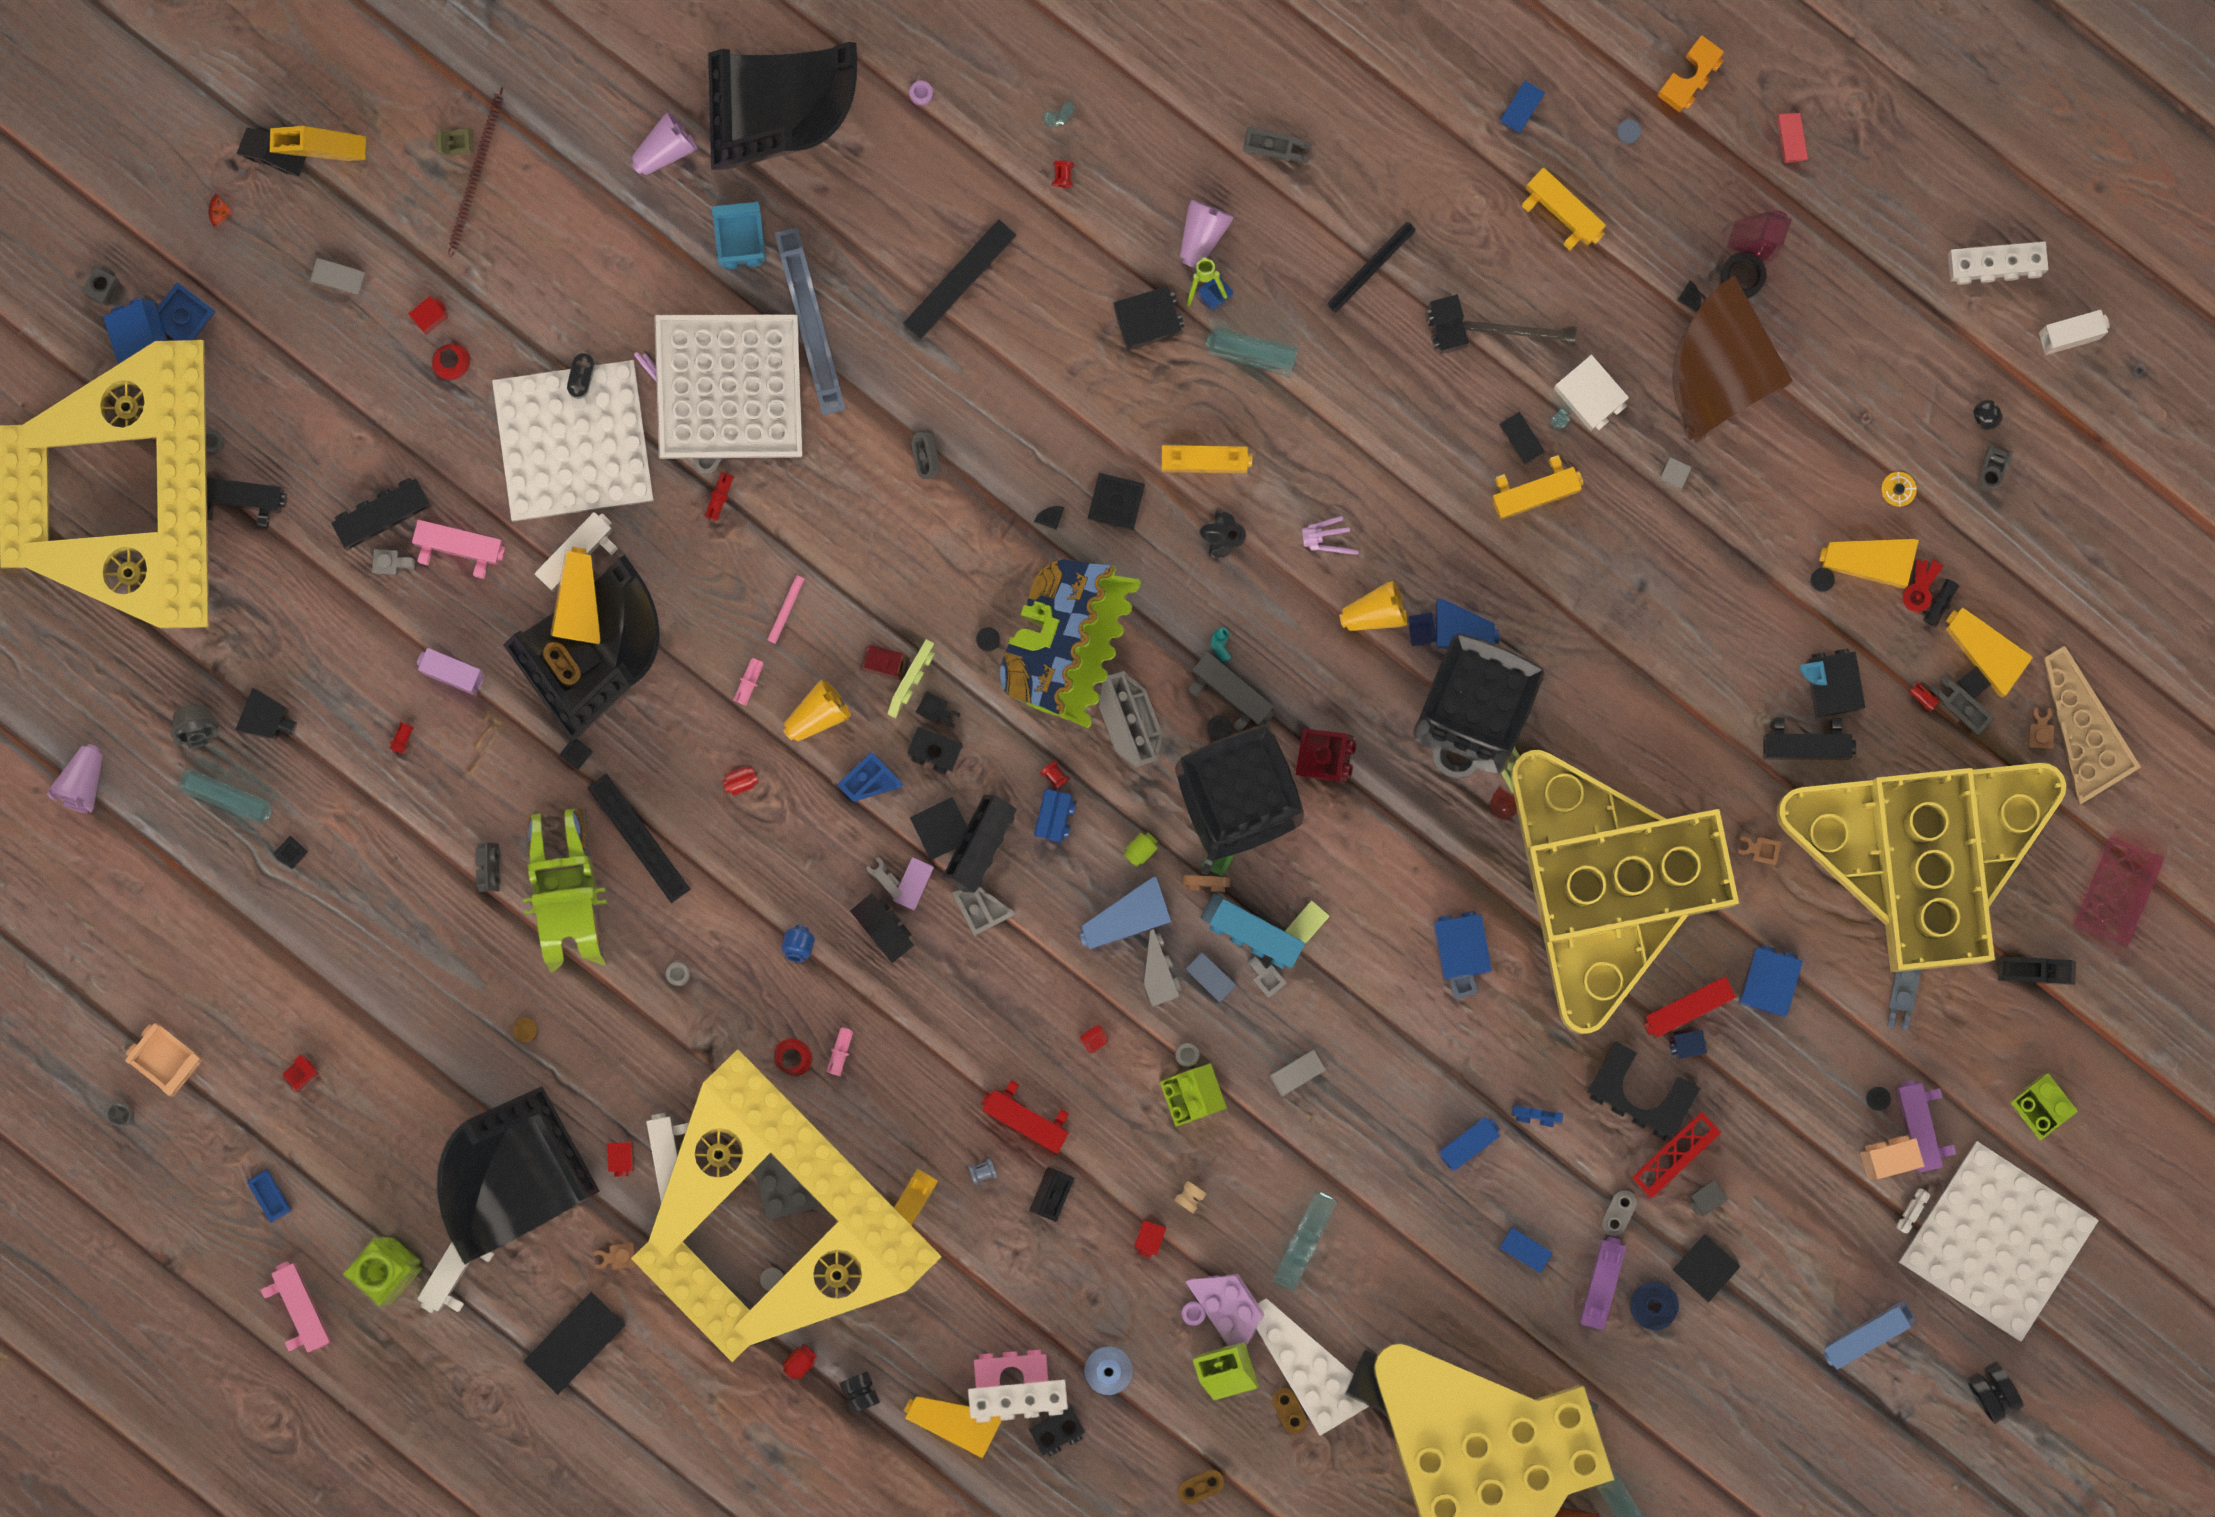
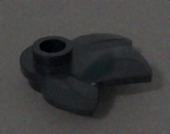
(1219, 534)

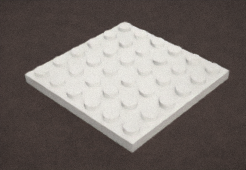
(728, 386)
(569, 450)
(1998, 1241)

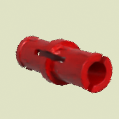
(719, 496)

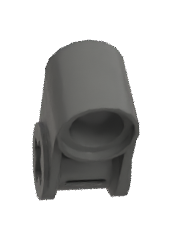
(1994, 463)

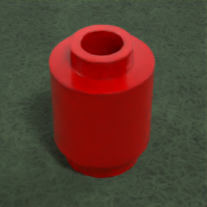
(740, 780)
(799, 1362)

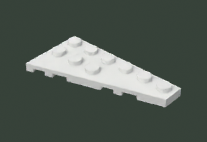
(1309, 1369)

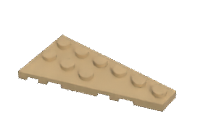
(2091, 740)

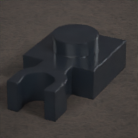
(934, 708)

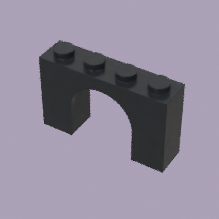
(1608, 1088)

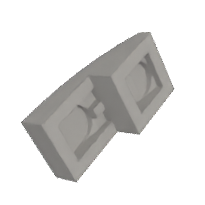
(336, 276)
(1297, 1073)

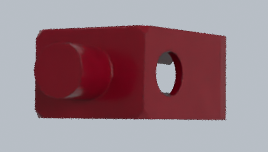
(884, 662)

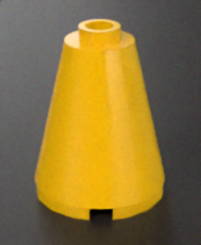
(1376, 610)
(816, 712)

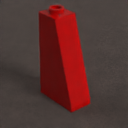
(1689, 1007)

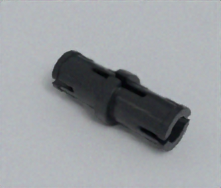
(1941, 602)

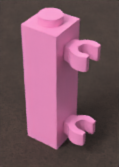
(458, 543)
(301, 1307)

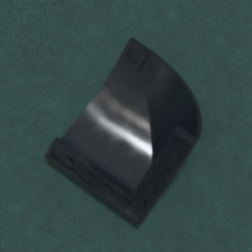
(777, 102)
(626, 650)
(508, 1175)

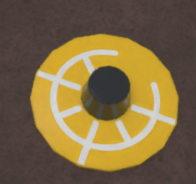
(1898, 489)

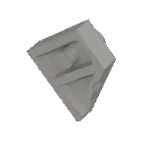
(981, 910)

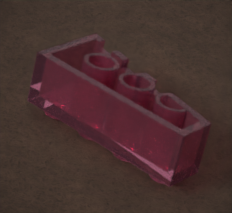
(1760, 234)

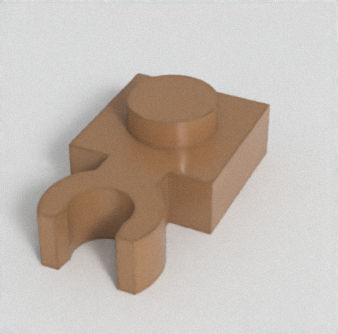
(2040, 734)
(1763, 851)
(619, 1256)

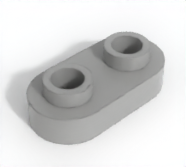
(1619, 1213)

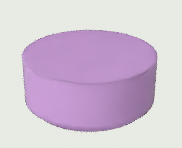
(921, 92)
(1193, 1313)

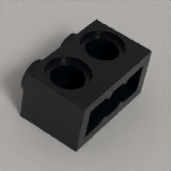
(1054, 1426)

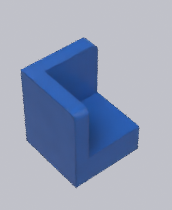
(1211, 294)

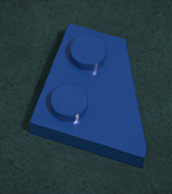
(869, 779)
(1545, 1117)

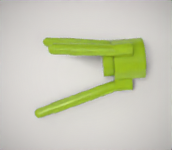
(1205, 272)

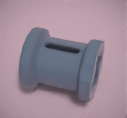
(982, 1171)

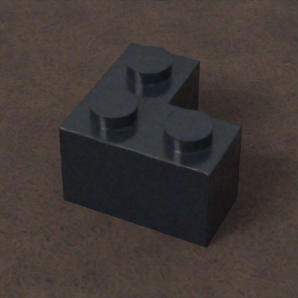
(256, 148)
(1447, 323)
(883, 927)

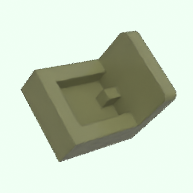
(455, 142)

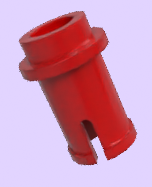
(1924, 697)
(401, 738)

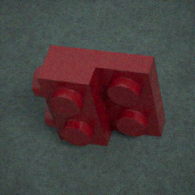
(1325, 755)

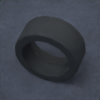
(1752, 259)

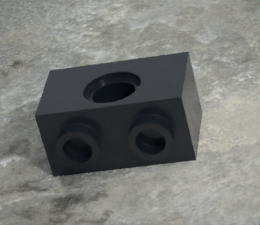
(924, 740)

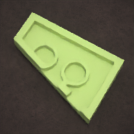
(912, 677)

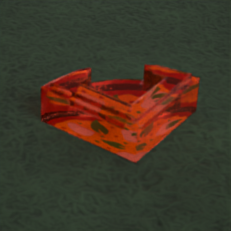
(218, 210)

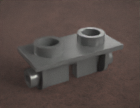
(489, 856)

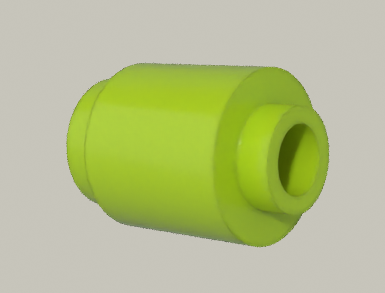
(1140, 849)

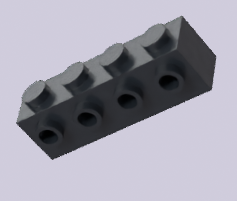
(381, 514)
(979, 843)

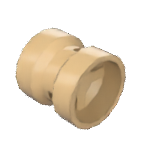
(1190, 1197)

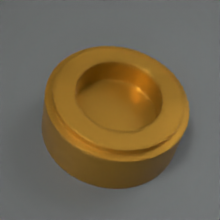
(525, 1030)

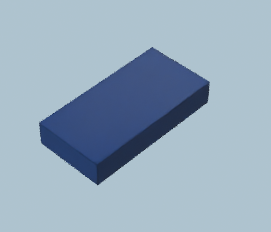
(1522, 107)
(269, 1196)
(1526, 1250)

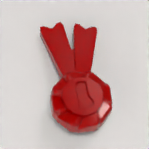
(1918, 596)

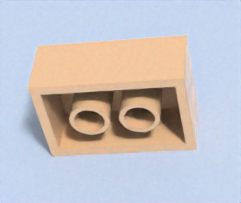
(1887, 1160)

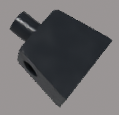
(264, 717)

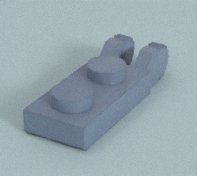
(1903, 996)

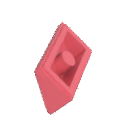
(1792, 137)

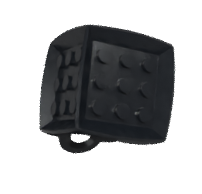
(1477, 706)
(1239, 793)

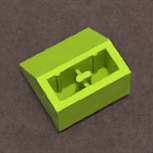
(1193, 1095)
(2043, 1106)
(1226, 1371)

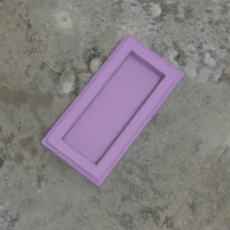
(913, 883)

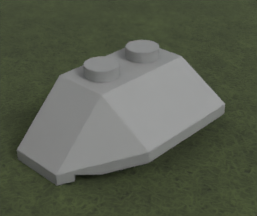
(1130, 719)

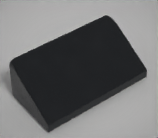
(1051, 1194)

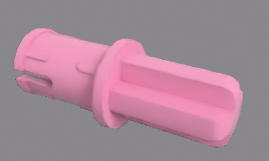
(748, 681)
(839, 1052)

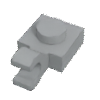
(388, 562)
(888, 881)
(1268, 978)

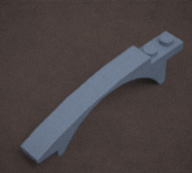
(810, 321)

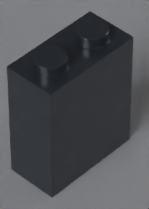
(1148, 318)
(1843, 685)

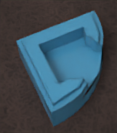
(1814, 672)

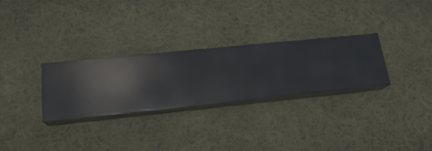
(959, 279)
(639, 838)

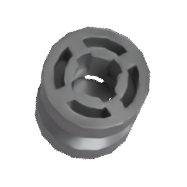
(118, 1117)

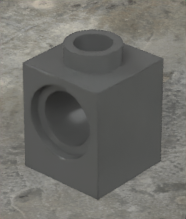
(104, 295)
(1707, 1198)

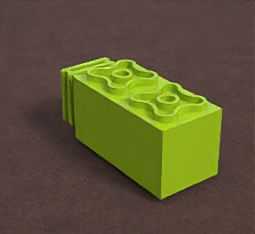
(383, 1270)

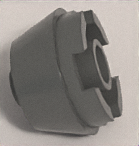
(193, 726)

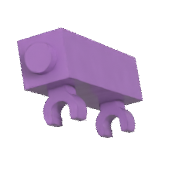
(1919, 1124)
(1602, 1283)

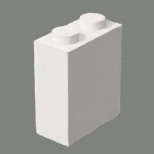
(2074, 332)
(1592, 394)

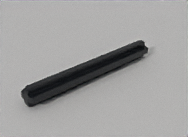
(1371, 267)

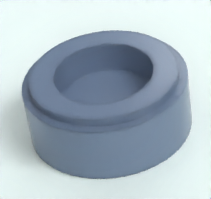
(1628, 131)

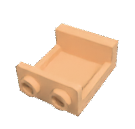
(163, 1059)

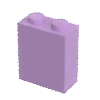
(450, 671)

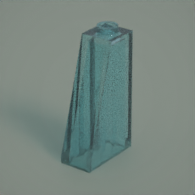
(1252, 352)
(224, 796)

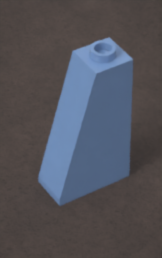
(1131, 915)
(1869, 1335)

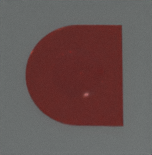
(1503, 805)

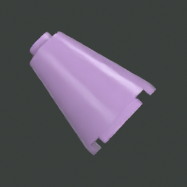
(663, 145)
(1202, 231)
(79, 780)

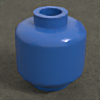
(798, 944)

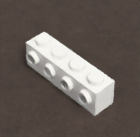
(1998, 261)
(1017, 1399)

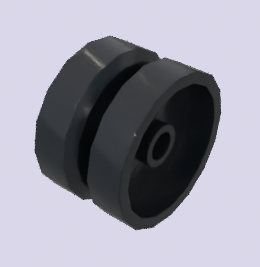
(1995, 1392)

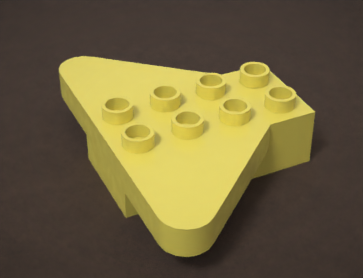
(1927, 850)
(1610, 881)
(1484, 1446)

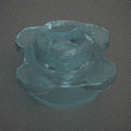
(1560, 419)

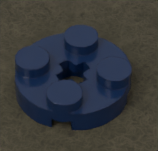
(1642, 1298)

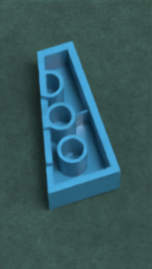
(1253, 931)

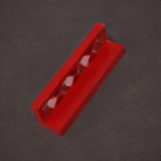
(1682, 1162)

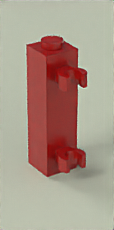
(1025, 1121)

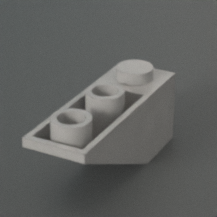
(1158, 979)

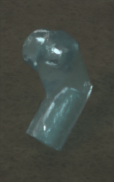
(1059, 118)

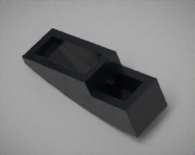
(2037, 970)

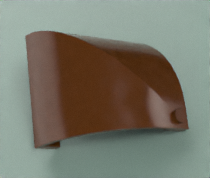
(1724, 362)

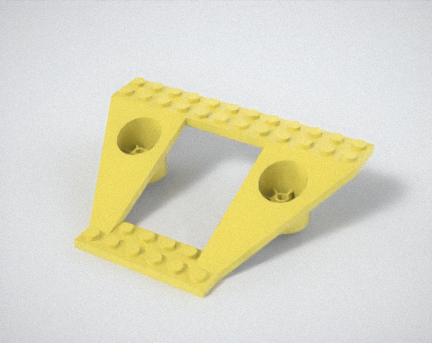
(176, 555)
(869, 1230)

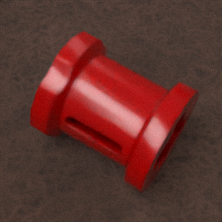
(1063, 174)
(1055, 775)

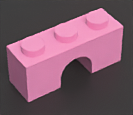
(1031, 1365)

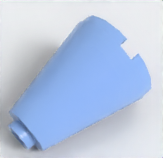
(1112, 1358)

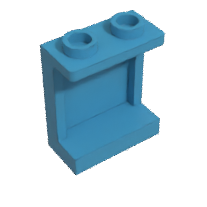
(739, 235)

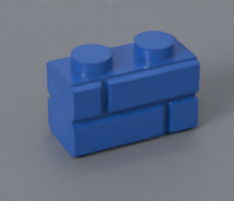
(1054, 815)

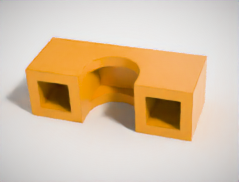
(1680, 91)

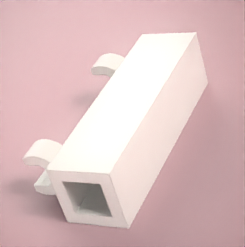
(587, 536)
(664, 1147)
(443, 1281)

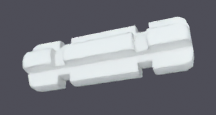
(1913, 1211)

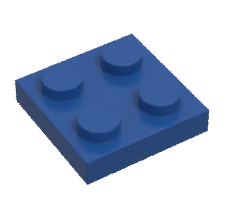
(183, 314)

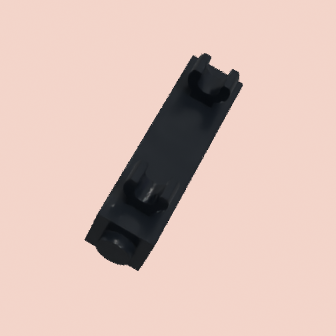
(246, 496)
(1808, 746)

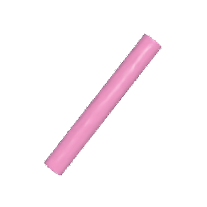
(785, 610)

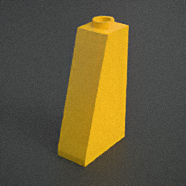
(317, 143)
(1874, 560)
(576, 599)
(1988, 650)
(953, 1423)

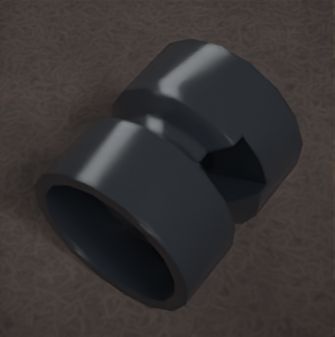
(859, 1392)

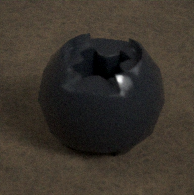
(1987, 414)

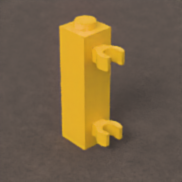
(1566, 208)
(1205, 459)
(1538, 492)
(915, 1196)

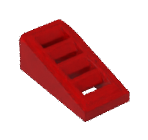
(1094, 1039)

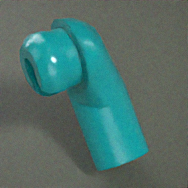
(1218, 644)

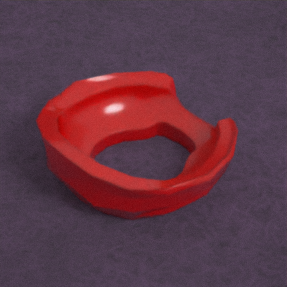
(456, 371)
(802, 1048)

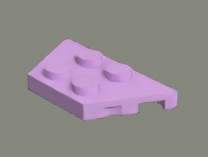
(1228, 1306)

